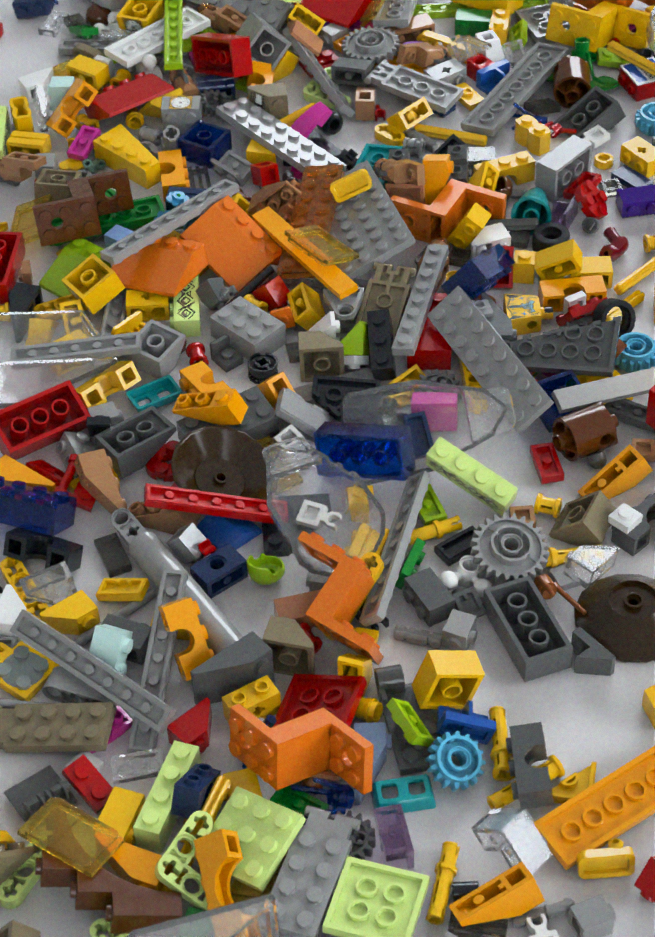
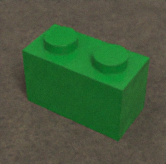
(472, 21)

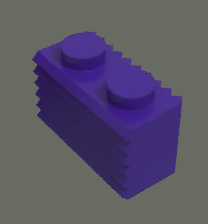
(636, 201)

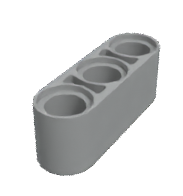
(68, 688)

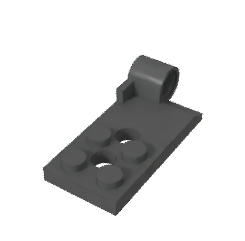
(390, 685)

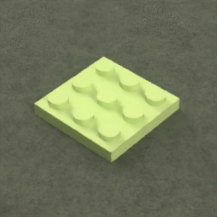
(263, 834)
(375, 901)

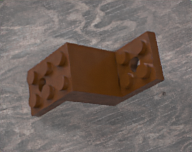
(83, 207)

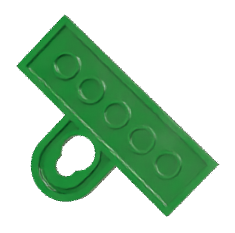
(143, 213)

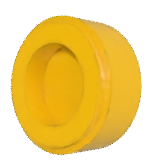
(603, 161)

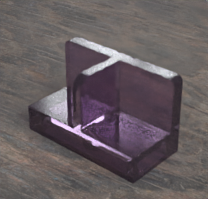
(564, 212)
(394, 834)

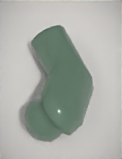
(94, 165)

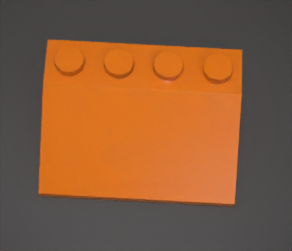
(233, 243)
(163, 266)

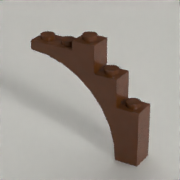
(124, 903)

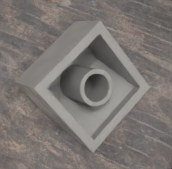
(159, 349)

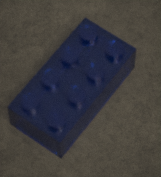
(481, 272)
(368, 449)
(35, 508)

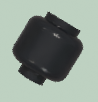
(333, 124)

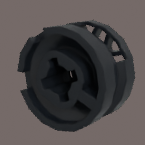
(262, 367)

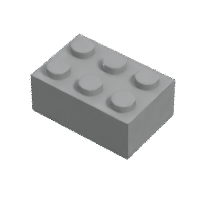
(563, 166)
(248, 327)

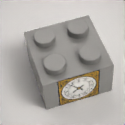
(181, 111)

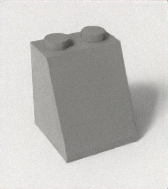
(265, 41)

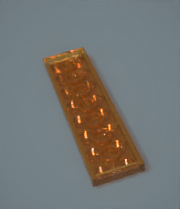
(312, 207)

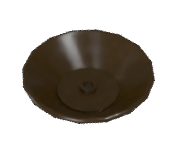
(223, 455)
(621, 616)

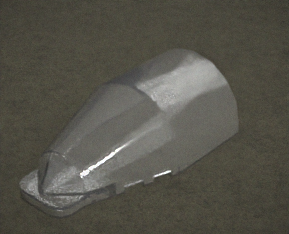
(454, 412)
(302, 472)

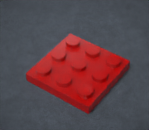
(312, 692)

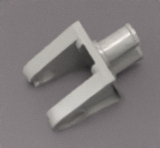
(345, 309)

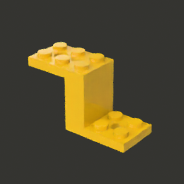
(598, 24)

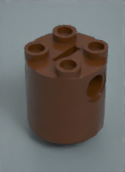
(571, 80)
(585, 431)

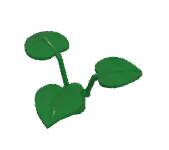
(581, 50)

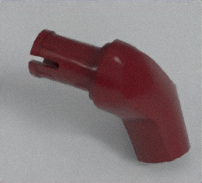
(618, 245)

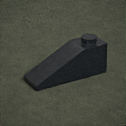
(24, 297)

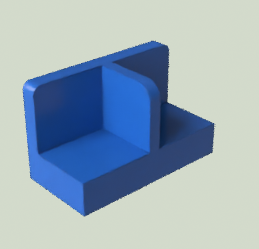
(491, 75)
(465, 722)

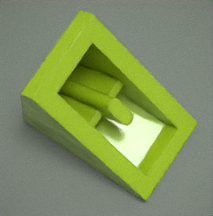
(357, 340)

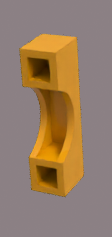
(217, 858)

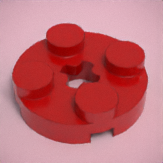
(592, 200)
(158, 467)

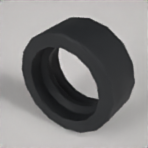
(627, 310)

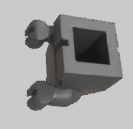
(214, 293)

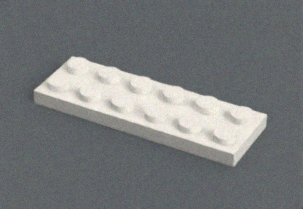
(151, 39)

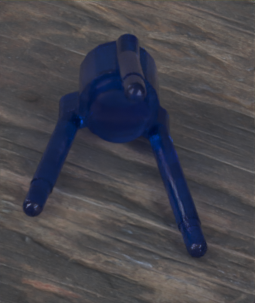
(339, 795)

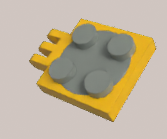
(23, 670)

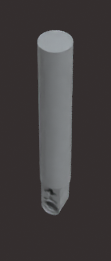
(154, 557)

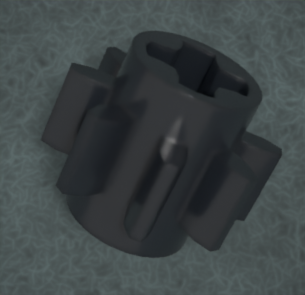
(348, 158)

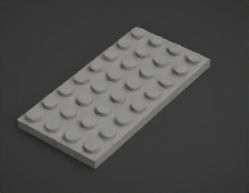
(369, 226)

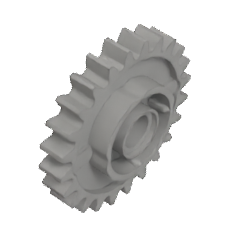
(371, 44)
(491, 552)

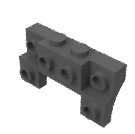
(457, 153)

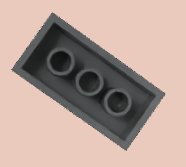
(257, 422)
(527, 628)

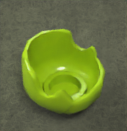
(265, 569)

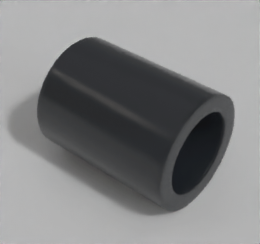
(461, 889)

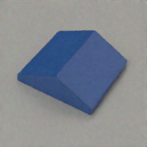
(227, 531)

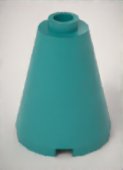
(533, 205)

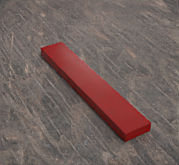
(206, 503)

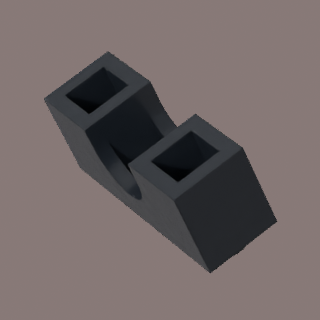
(380, 344)
(27, 544)

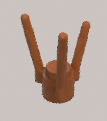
(549, 588)

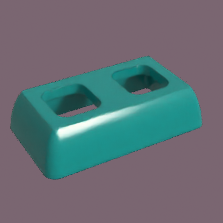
(151, 391)
(409, 802)

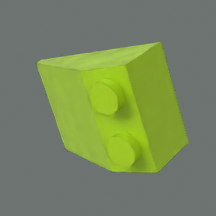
(68, 260)

